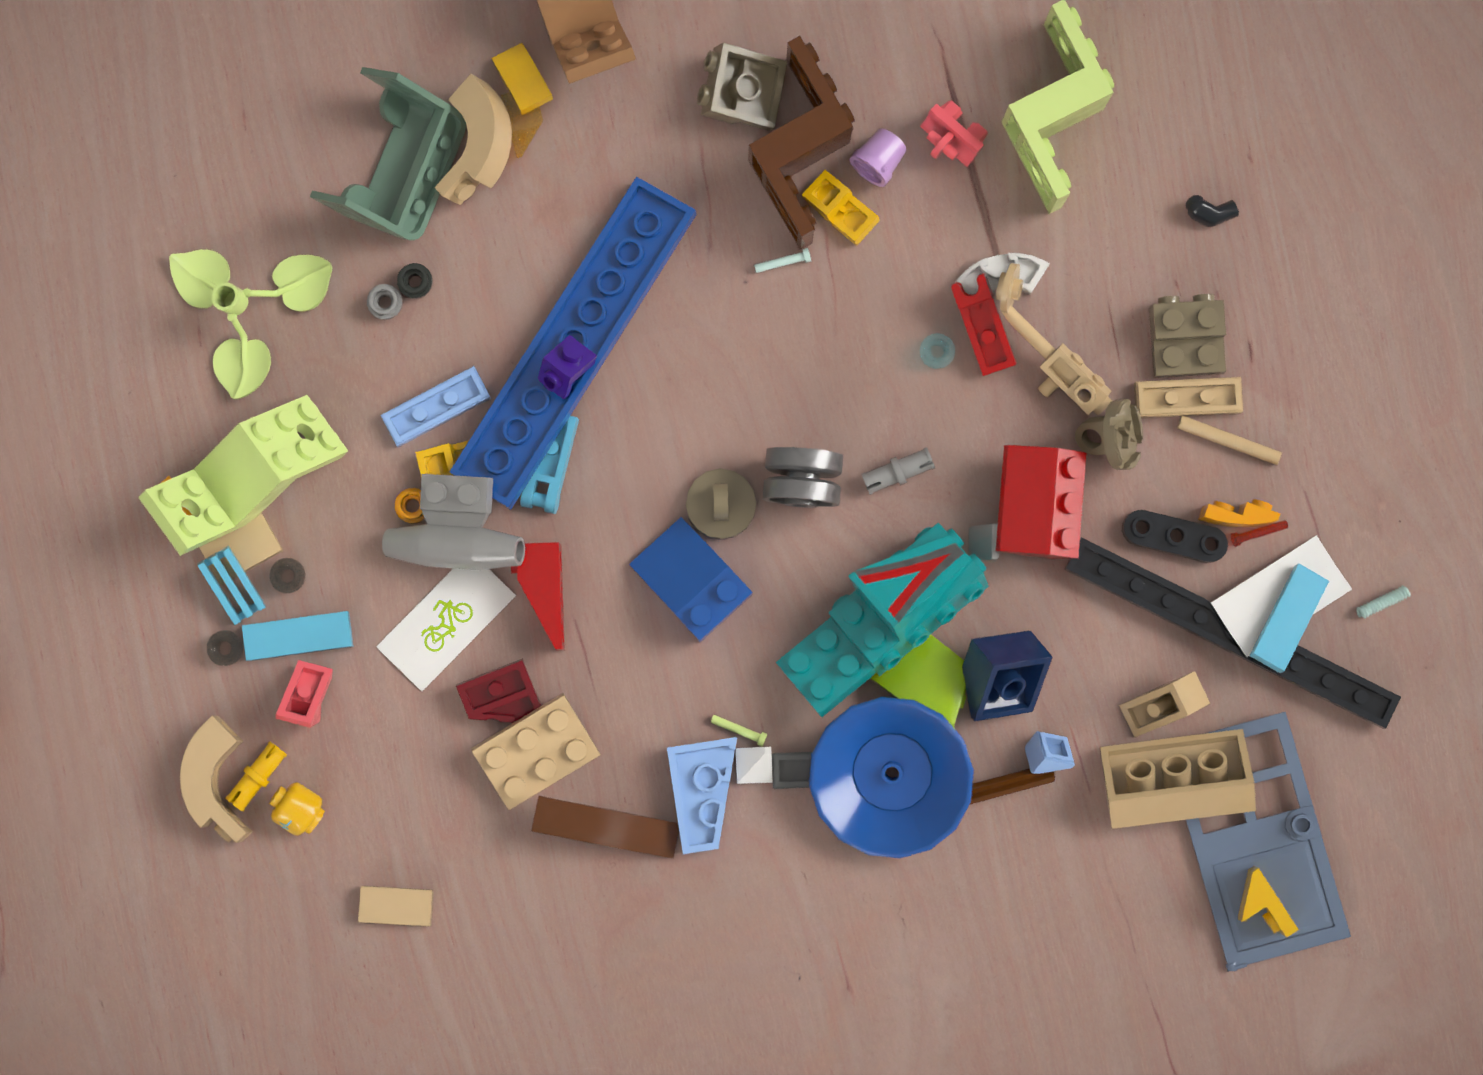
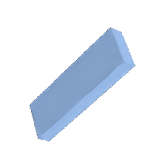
(435, 406)

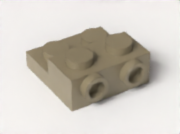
(742, 86)
(1187, 336)

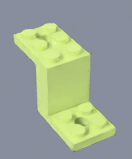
(1058, 105)
(243, 474)

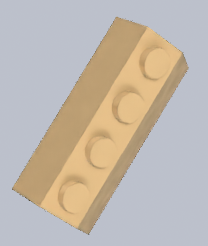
(1178, 778)

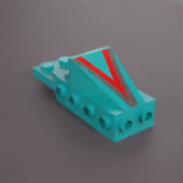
(885, 616)

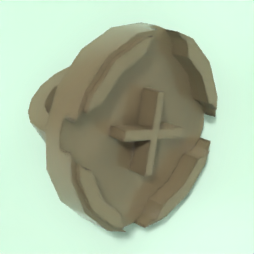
(1119, 433)
(721, 504)

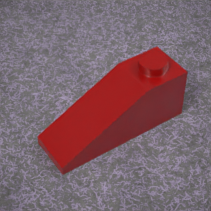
(543, 585)

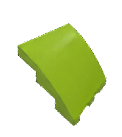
(929, 676)

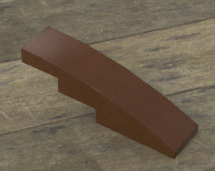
(605, 827)

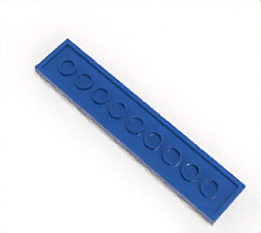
(595, 313)

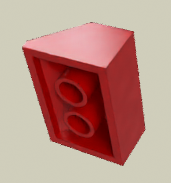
(1041, 502)

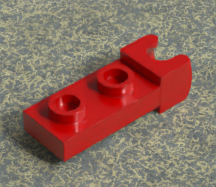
(984, 326)

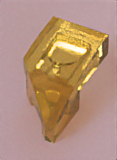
(523, 126)

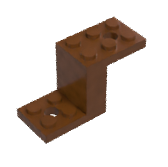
(801, 141)

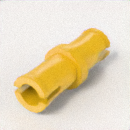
(256, 776)

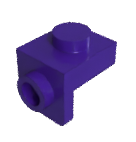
(565, 365)

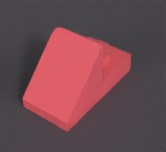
(305, 694)

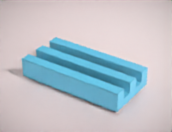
(247, 610)

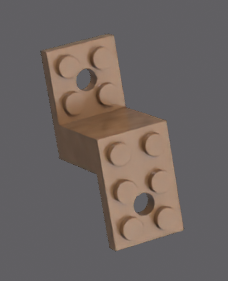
(585, 36)

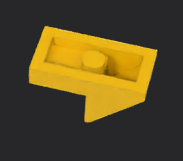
(1260, 895)

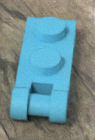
(551, 471)

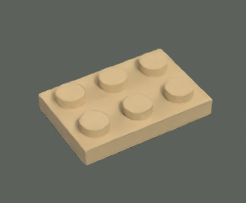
(535, 751)

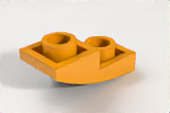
(1249, 514)

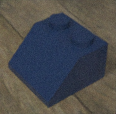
(1004, 674)

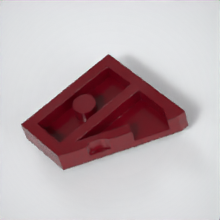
(499, 694)

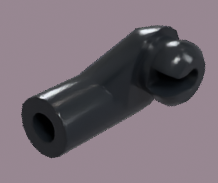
(1207, 213)

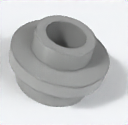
(379, 292)

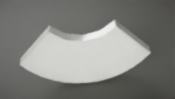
(1030, 271)

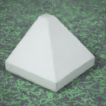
(754, 765)

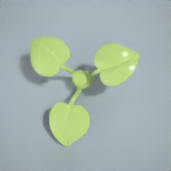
(203, 282)

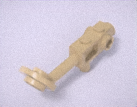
(1061, 364)

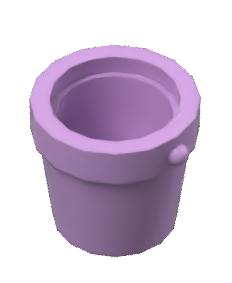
(878, 157)

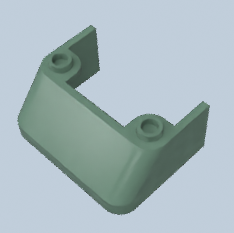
(412, 162)

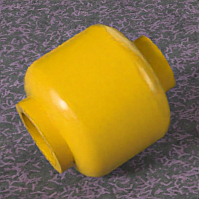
(296, 809)

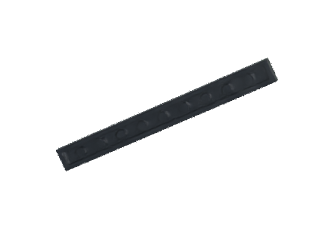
(1201, 619)

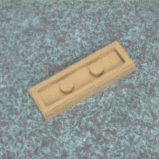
(1189, 397)

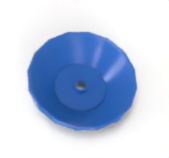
(883, 812)

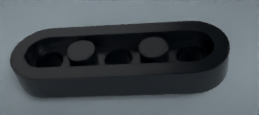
(1158, 536)

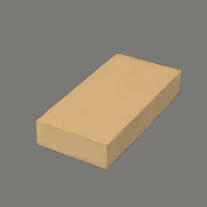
(395, 906)

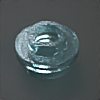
(937, 340)

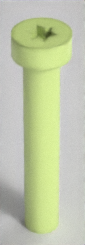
(760, 738)

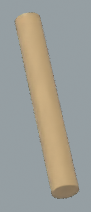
(1229, 440)

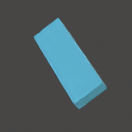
(1289, 618)
(297, 636)

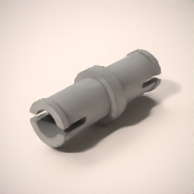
(898, 470)

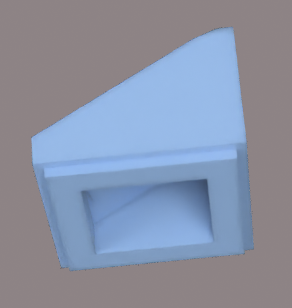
(1048, 753)

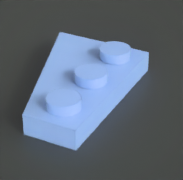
(700, 791)

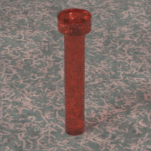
(1238, 538)

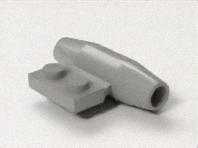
(454, 528)

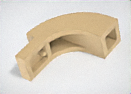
(486, 144)
(199, 779)

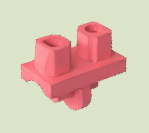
(951, 136)

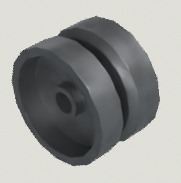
(802, 481)

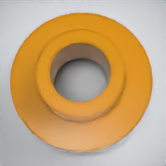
(401, 506)

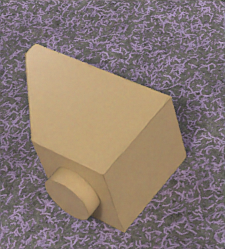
(1164, 704)

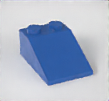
(691, 579)

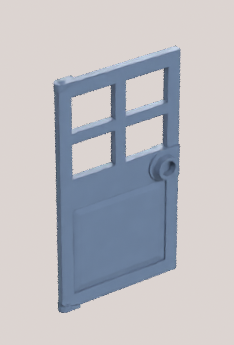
(1289, 855)

